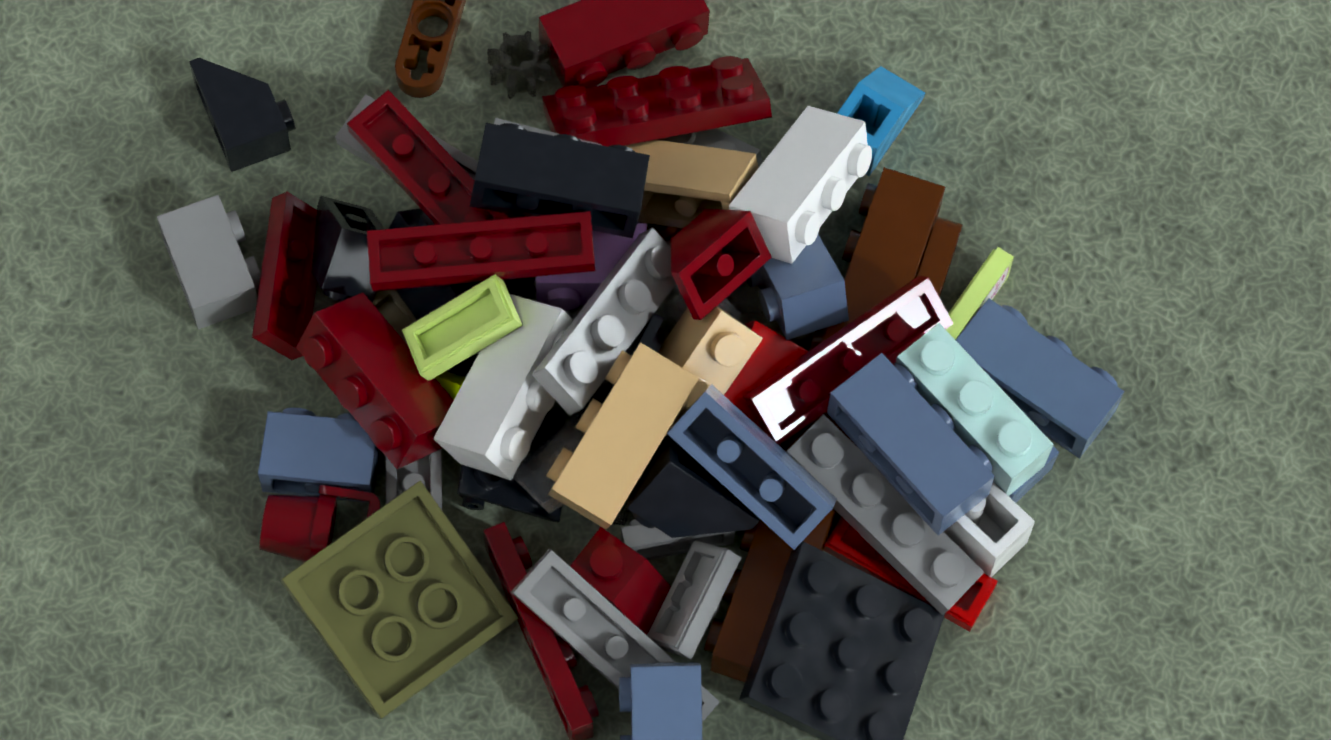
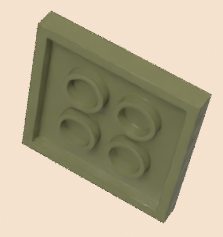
(399, 599)

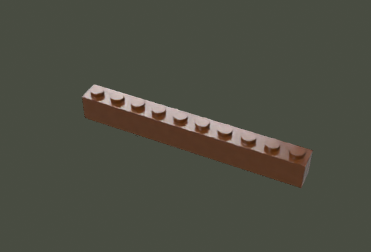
(881, 262)

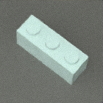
(977, 407)

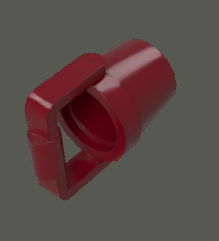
(305, 524)

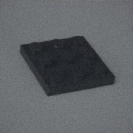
(841, 651)

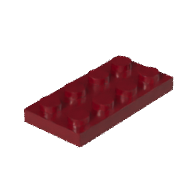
(660, 105)

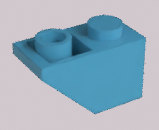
(885, 106)

